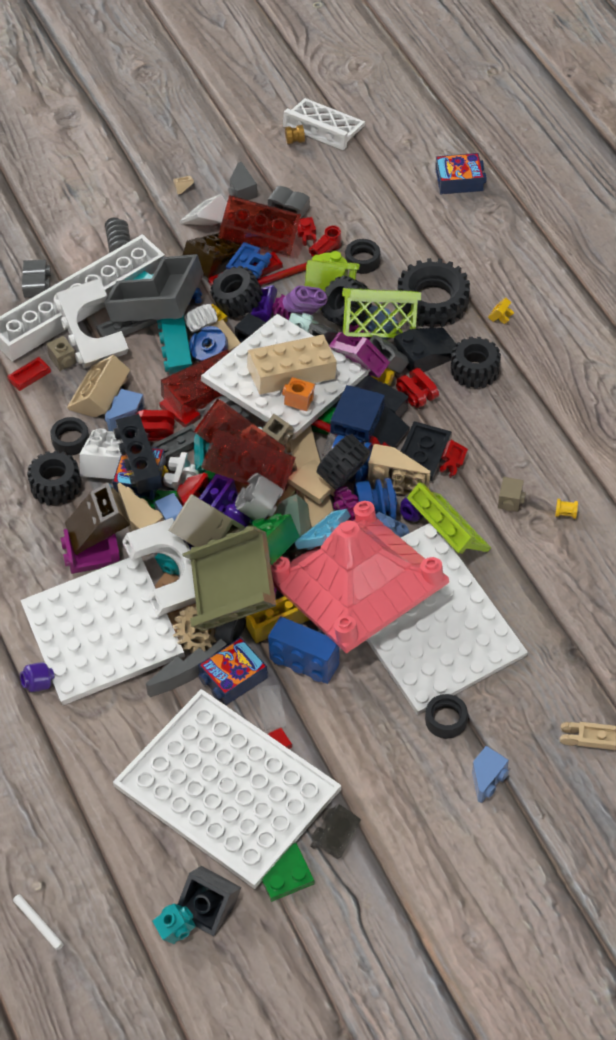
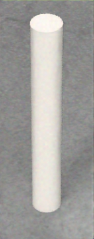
(38, 922)

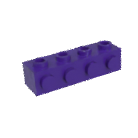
(219, 494)

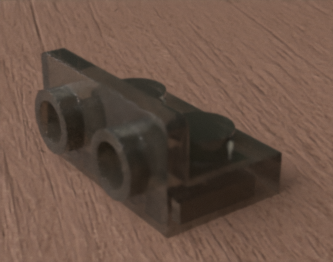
(335, 830)

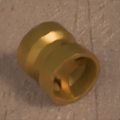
(294, 134)

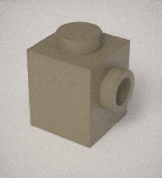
(61, 353)
(279, 429)
(511, 494)

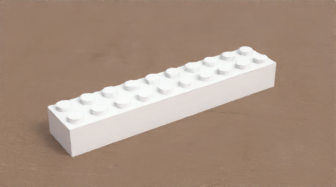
(39, 320)

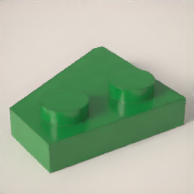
(287, 875)

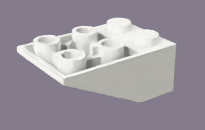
(100, 455)

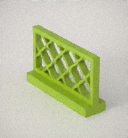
(377, 296)
(446, 520)

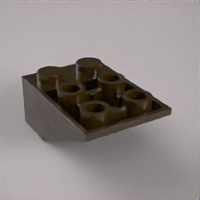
(212, 252)
(96, 518)

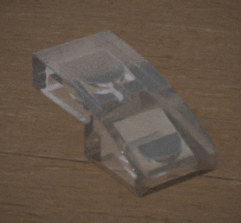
(271, 707)

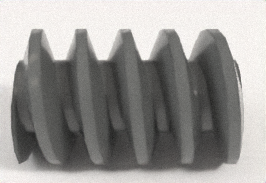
(117, 233)

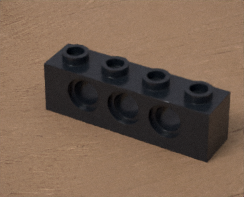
(138, 454)

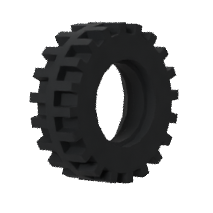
(441, 276)

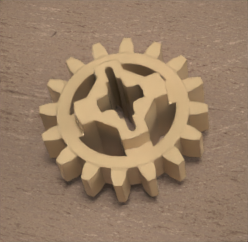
(185, 632)

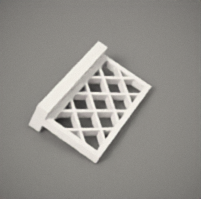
(323, 130)

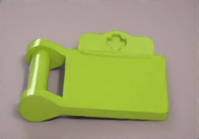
(321, 273)

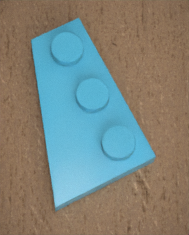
(321, 531)

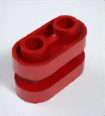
(417, 387)
(157, 423)

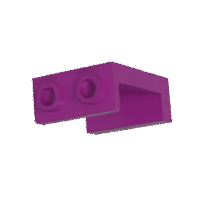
(364, 353)
(93, 558)

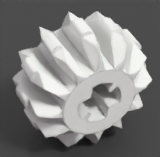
(200, 318)

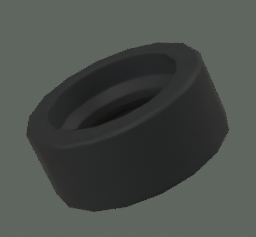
(367, 246)
(69, 424)
(230, 631)
(443, 701)

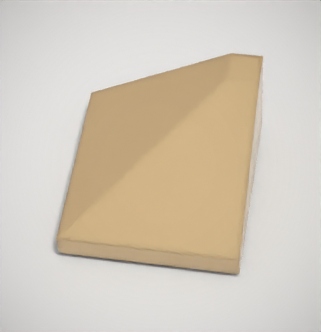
(183, 183)

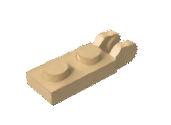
(589, 735)

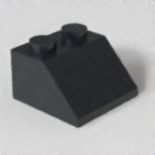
(208, 899)

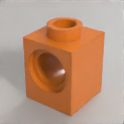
(298, 394)

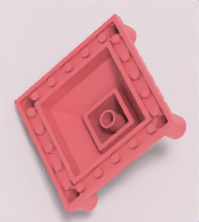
(358, 579)

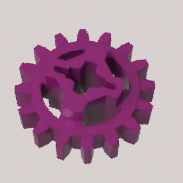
(345, 500)

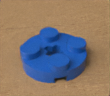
(208, 334)

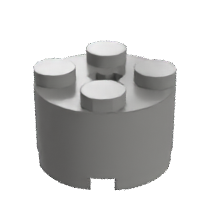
(258, 498)

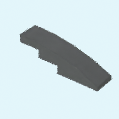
(179, 671)

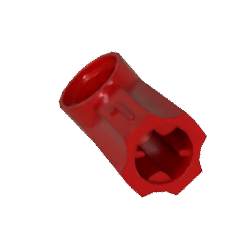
(329, 241)

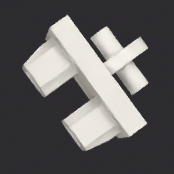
(183, 470)

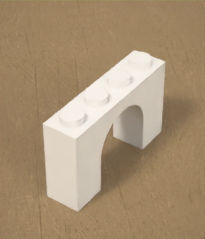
(88, 349)
(158, 539)

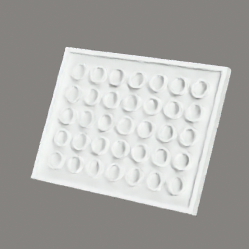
(449, 636)
(227, 787)

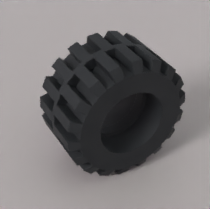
(236, 291)
(334, 307)
(478, 373)
(343, 461)
(55, 490)

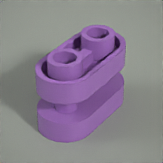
(304, 300)

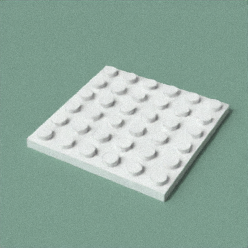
(234, 381)
(101, 629)

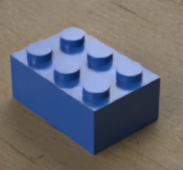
(303, 650)

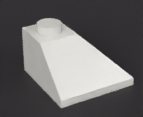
(207, 213)

